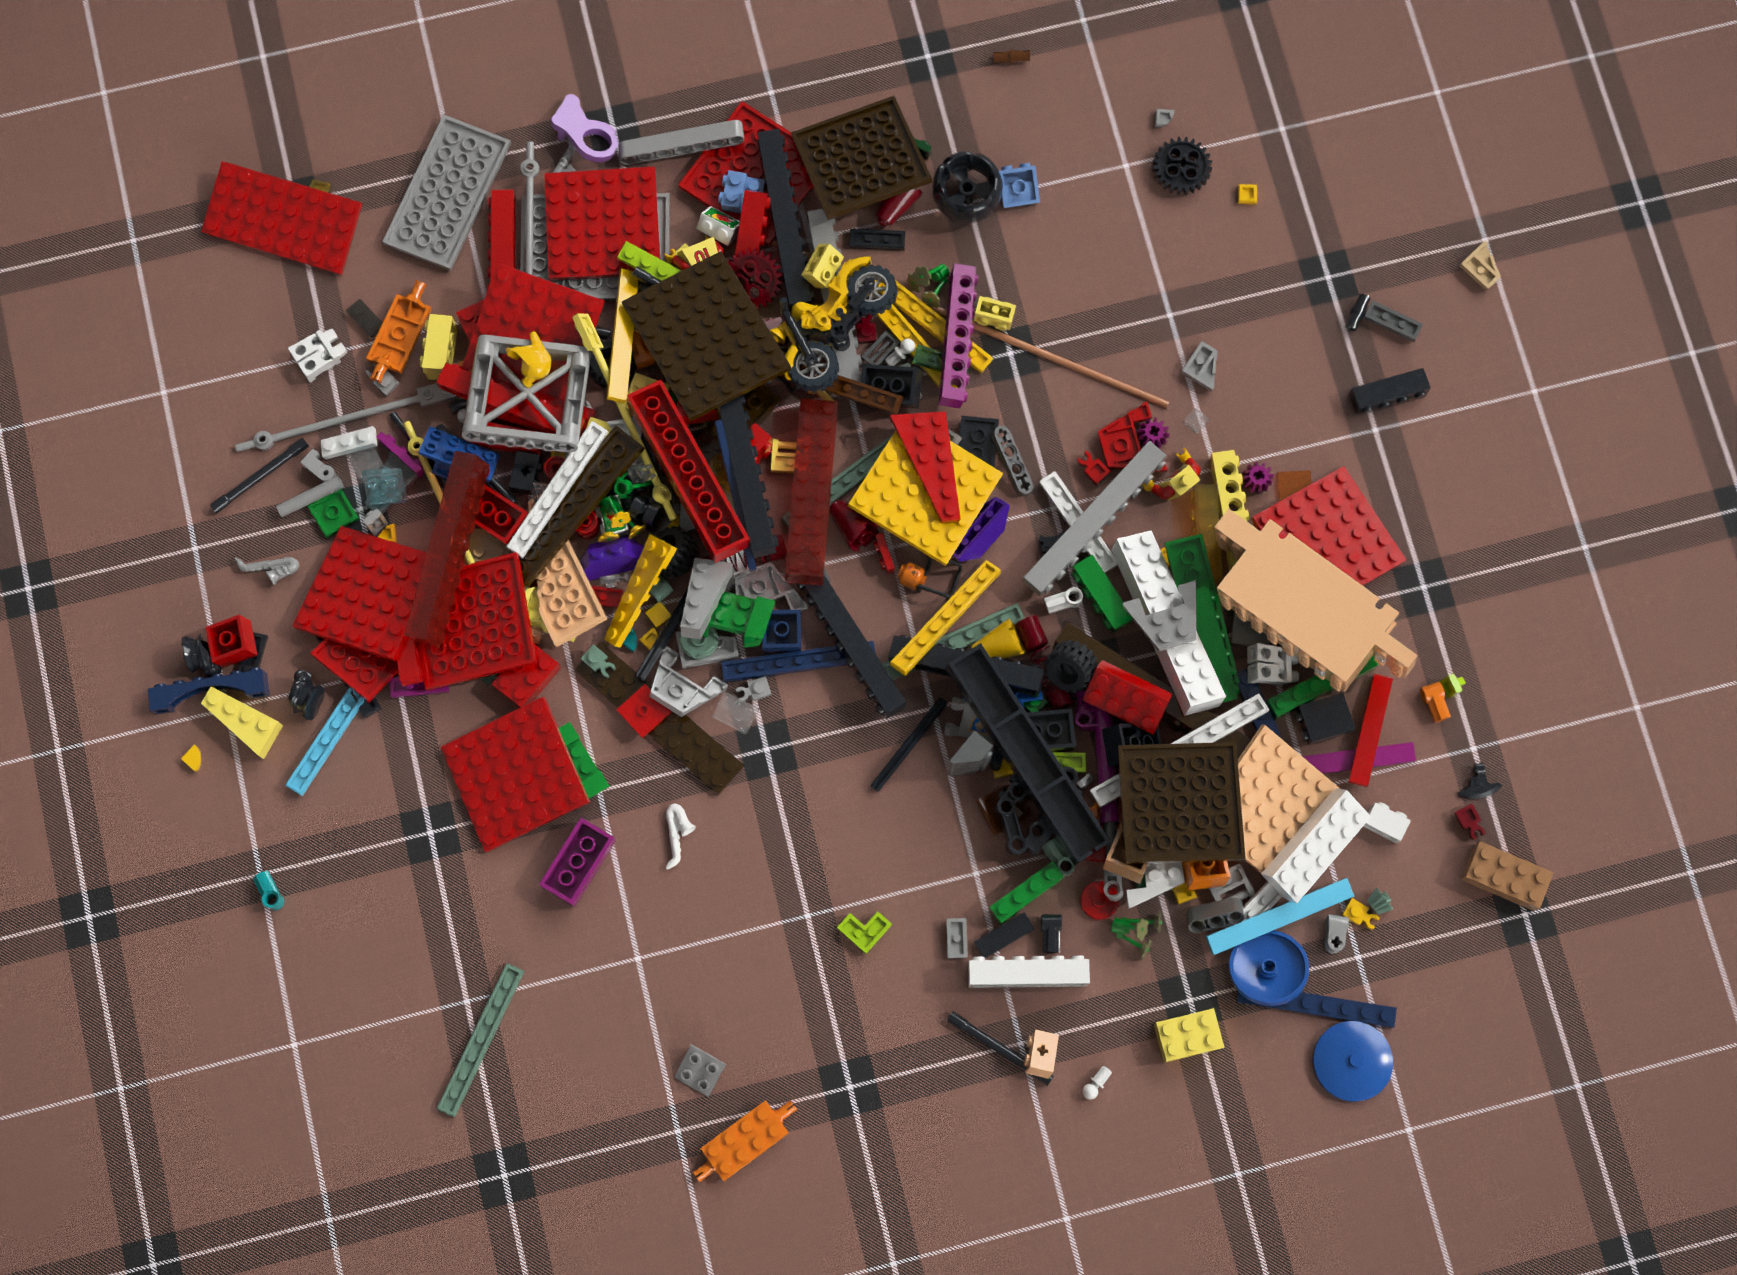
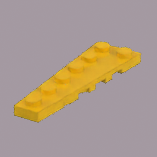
(652, 560)

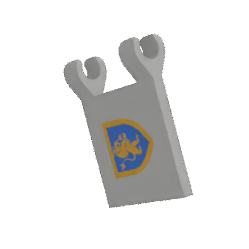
(968, 724)

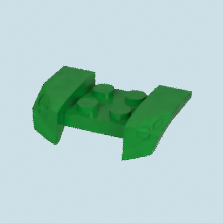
(742, 616)
(590, 776)

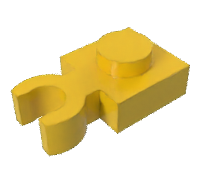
(1358, 913)

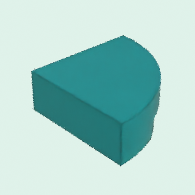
(631, 641)

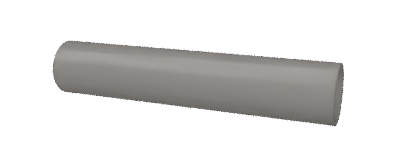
(310, 496)

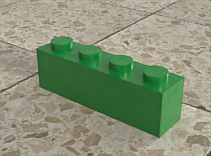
(1101, 593)
(1026, 893)

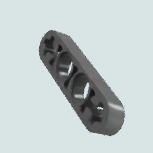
(1014, 460)

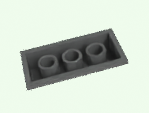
(971, 757)

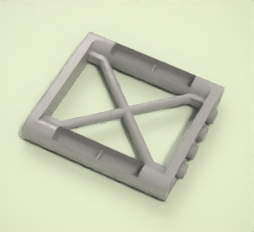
(567, 433)

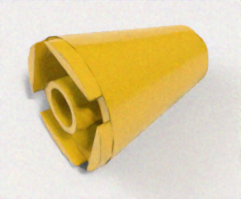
(1002, 641)

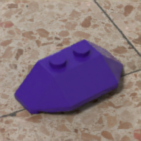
(984, 530)
(610, 557)

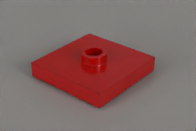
(643, 712)

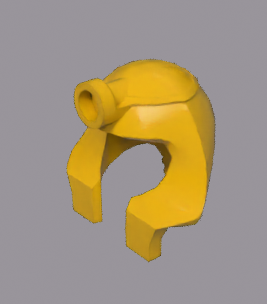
(535, 360)

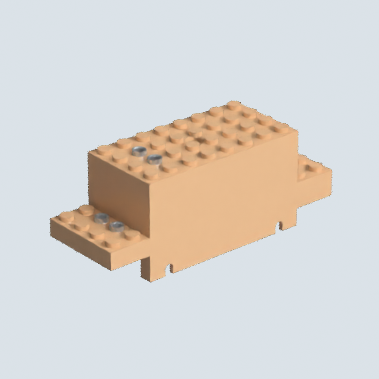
(1306, 604)

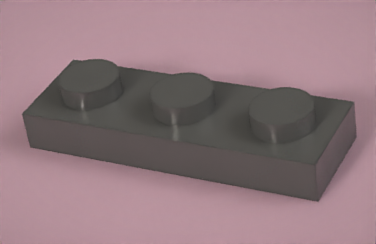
(1393, 321)

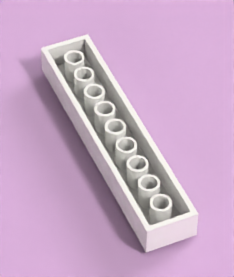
(1151, 582)

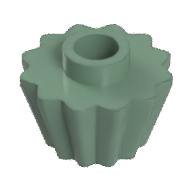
(1380, 901)

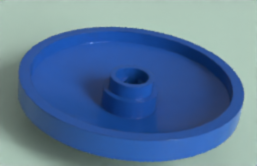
(1269, 969)
(1352, 1061)

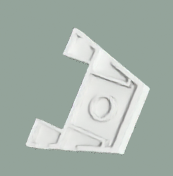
(1158, 879)

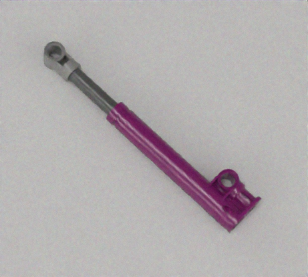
(1109, 813)

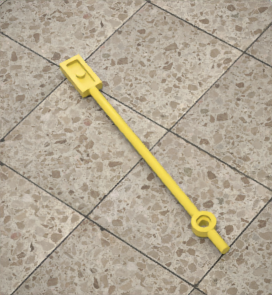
(592, 343)
(428, 470)

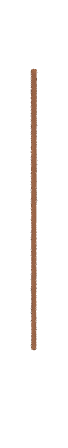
(1050, 356)

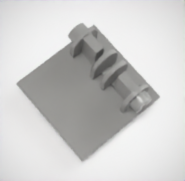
(700, 1070)

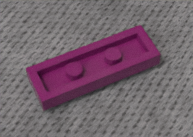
(389, 443)
(417, 689)

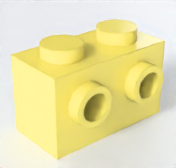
(822, 265)
(994, 313)

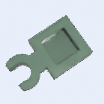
(596, 659)

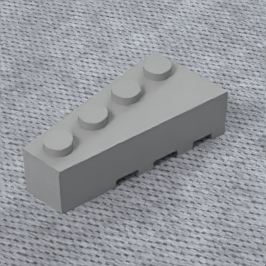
(704, 591)

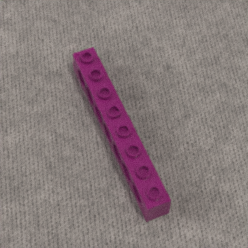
(959, 276)

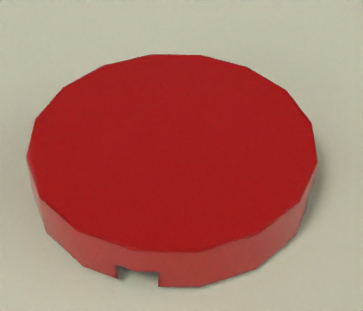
(1095, 902)

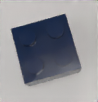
(783, 632)

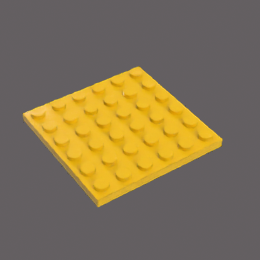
(898, 503)

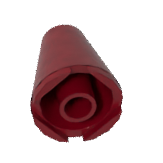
(893, 208)
(853, 526)

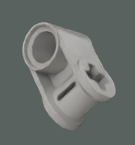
(1336, 929)

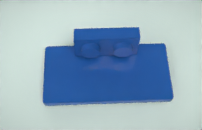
(442, 446)

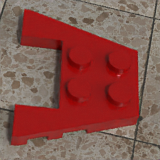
(1120, 439)

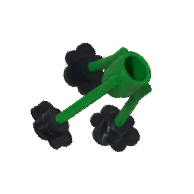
(627, 491)

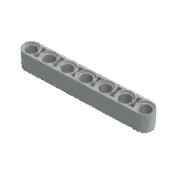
(681, 142)

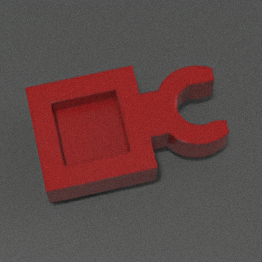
(1095, 470)

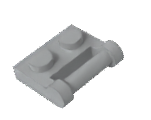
(1237, 878)

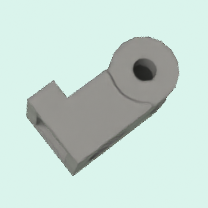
(316, 467)

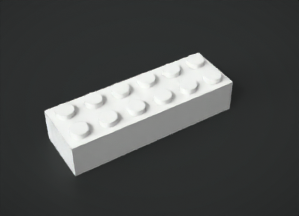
(1316, 845)
(1028, 973)

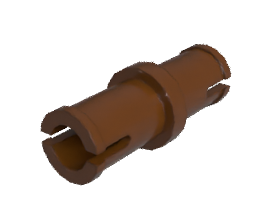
(1011, 56)

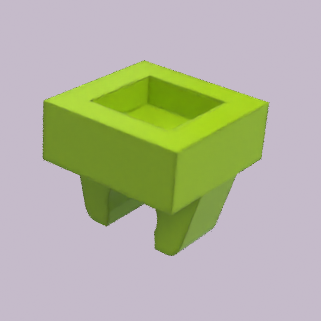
(1452, 685)

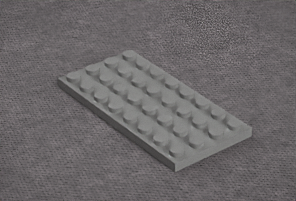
(447, 192)

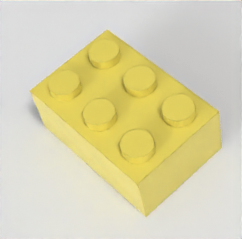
(438, 344)
(1188, 1035)

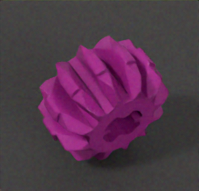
(1150, 426)
(1264, 480)

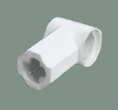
(1061, 601)

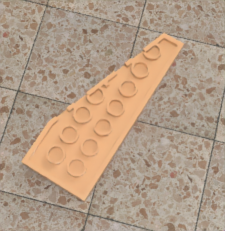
(566, 596)

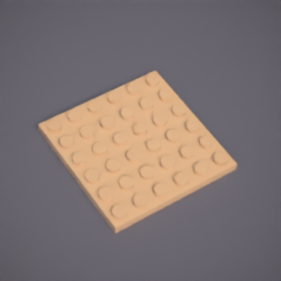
(1276, 795)

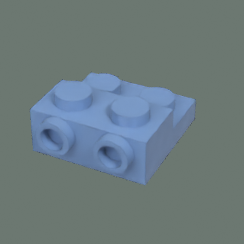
(1019, 185)
(733, 194)

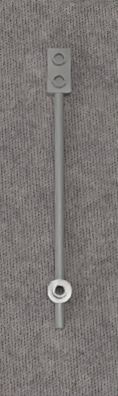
(529, 175)
(427, 397)

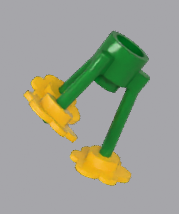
(611, 506)

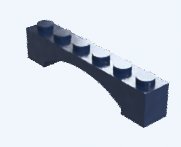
(165, 697)

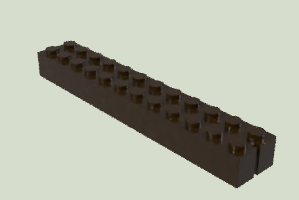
(1173, 714)

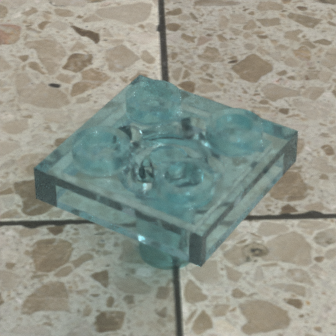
(384, 482)

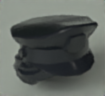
(198, 655)
(305, 696)

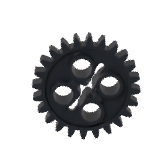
(1183, 150)

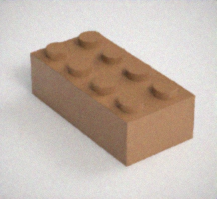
(1116, 861)
(1507, 876)

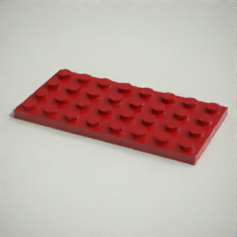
(282, 217)

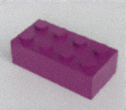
(577, 862)

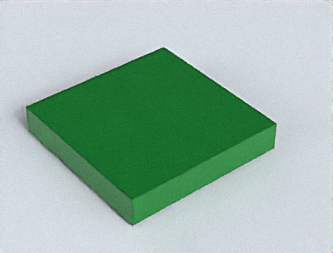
(333, 513)

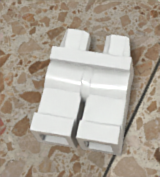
(316, 354)
(1270, 665)

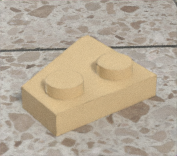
(1481, 266)

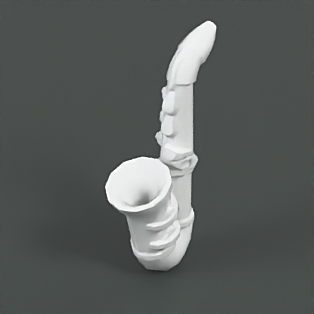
(677, 822)

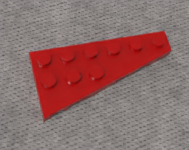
(930, 453)

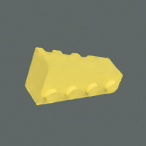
(248, 724)

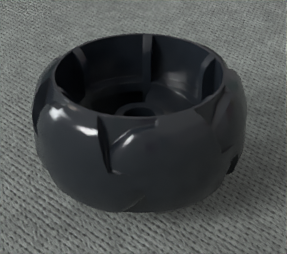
(956, 205)

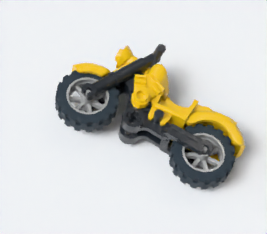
(849, 299)

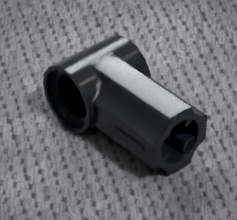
(1051, 927)

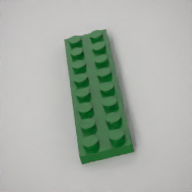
(1190, 563)

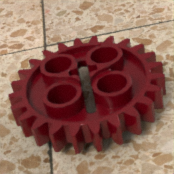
(762, 265)

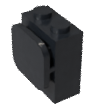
(1325, 719)

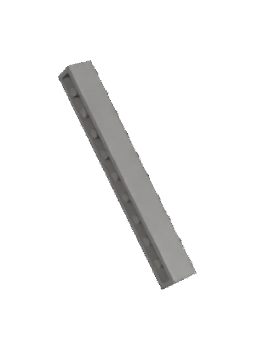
(823, 233)
(1094, 519)

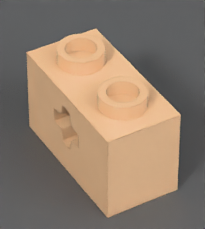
(1041, 1044)

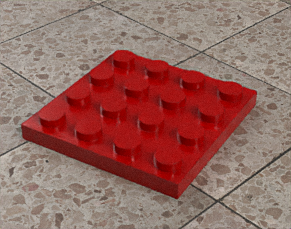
(356, 668)

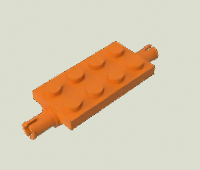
(399, 333)
(744, 1140)

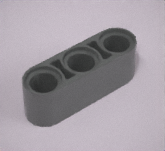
(1215, 915)

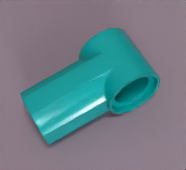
(268, 889)

